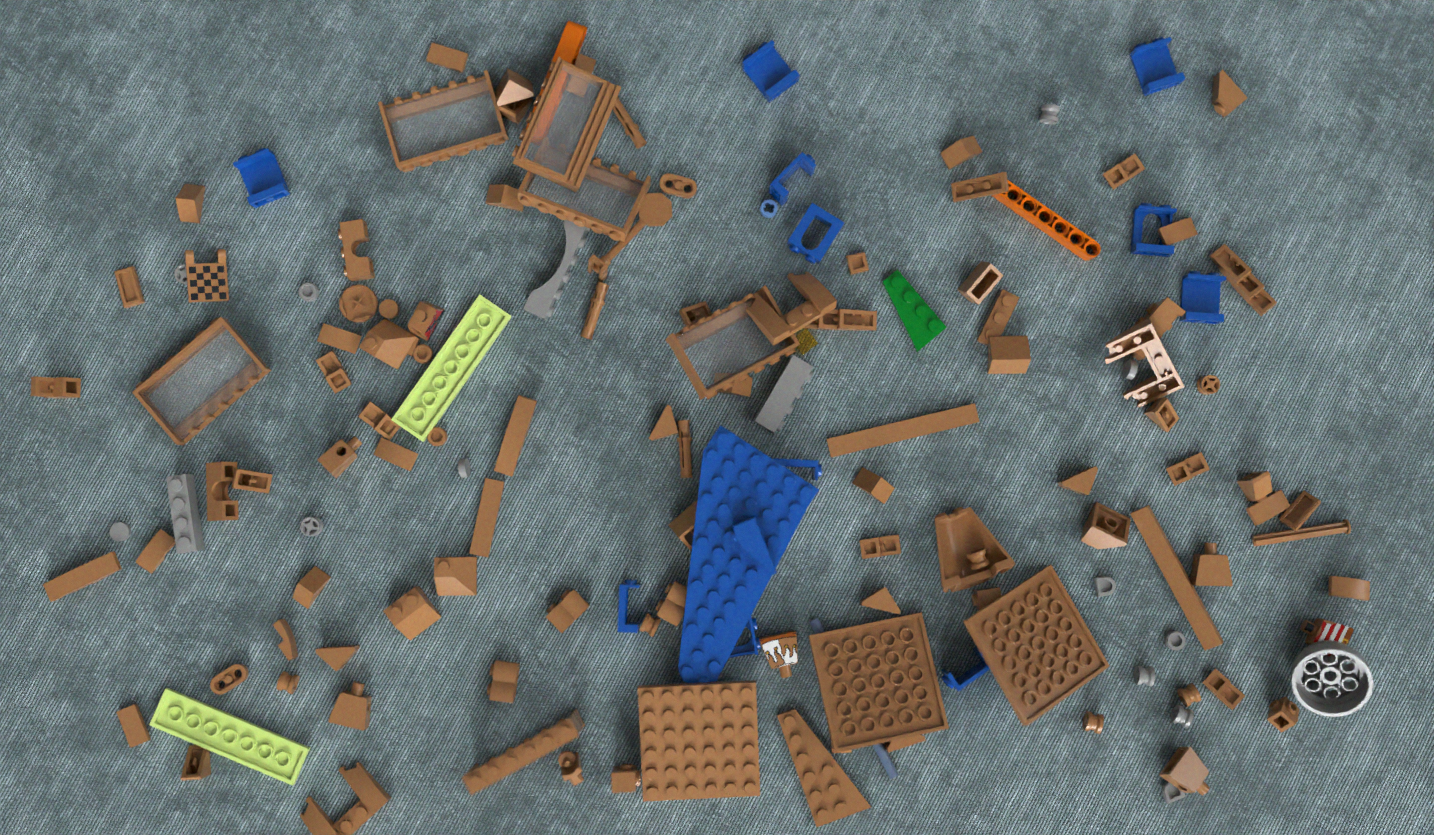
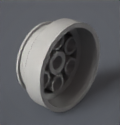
(1347, 696)

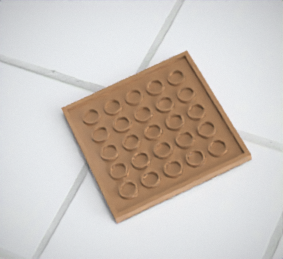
(1036, 645)
(878, 682)
(699, 740)

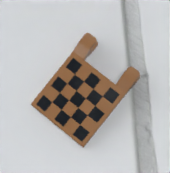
(207, 280)

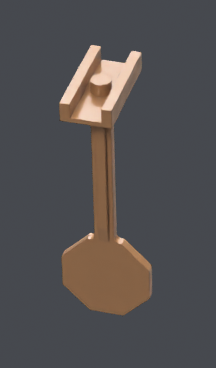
(654, 211)

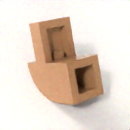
(55, 387)

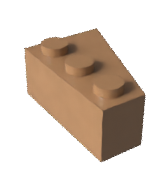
(1162, 316)

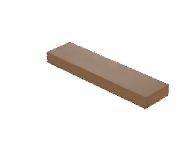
(487, 517)

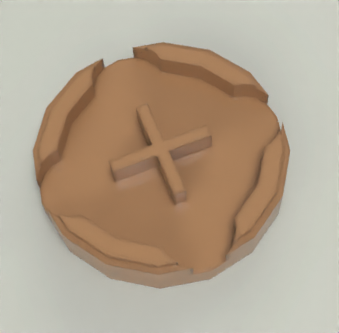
(358, 303)

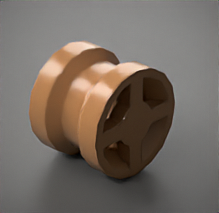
(1211, 387)
(978, 558)
(650, 625)
(287, 682)
(1189, 695)
(1093, 722)

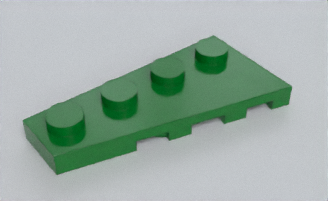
(916, 315)

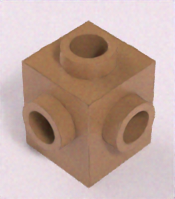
(1283, 714)

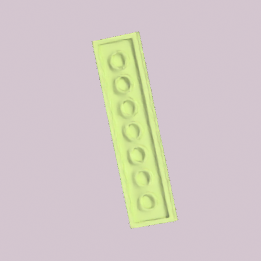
(451, 368)
(229, 736)

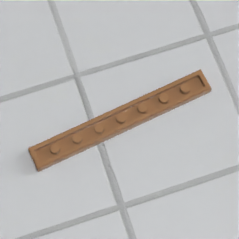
(902, 430)
(1176, 577)

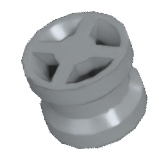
(1049, 114)
(180, 274)
(307, 525)
(1144, 675)
(1182, 716)

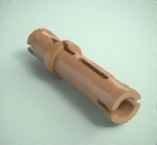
(630, 127)
(594, 310)
(685, 448)

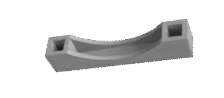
(542, 299)

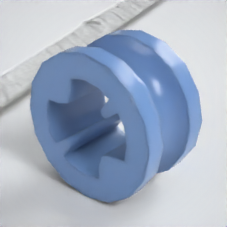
(770, 203)

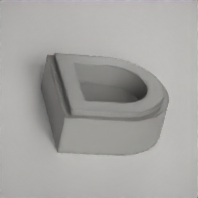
(1104, 586)
(1171, 793)

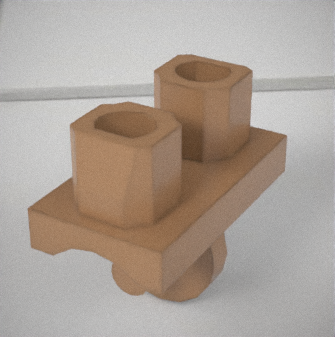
(571, 767)

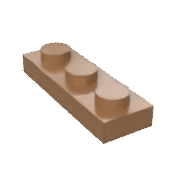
(980, 187)
(998, 316)

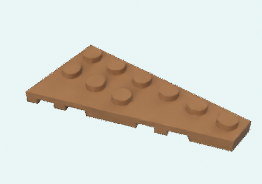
(824, 782)

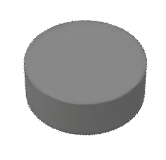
(308, 291)
(1130, 369)
(464, 468)
(120, 531)
(1174, 640)

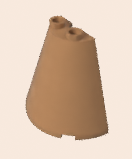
(960, 535)

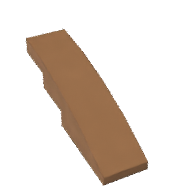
(1242, 279)
(846, 320)
(515, 435)
(82, 576)

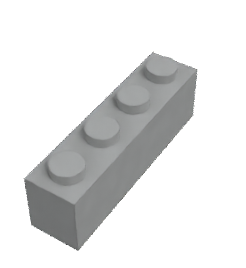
(783, 394)
(185, 513)

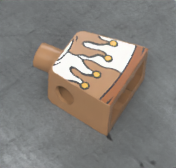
(781, 651)

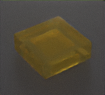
(806, 341)

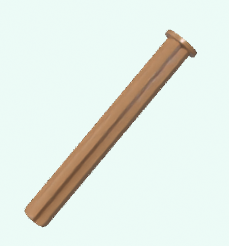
(1302, 533)

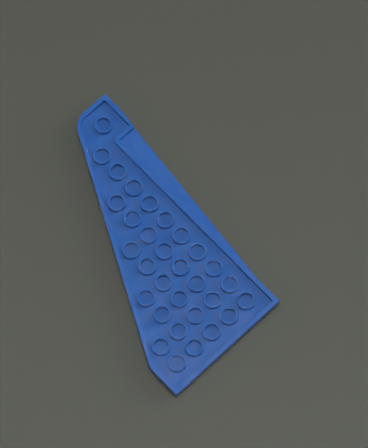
(723, 576)

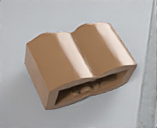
(674, 605)
(567, 610)
(504, 681)

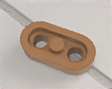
(678, 186)
(230, 678)

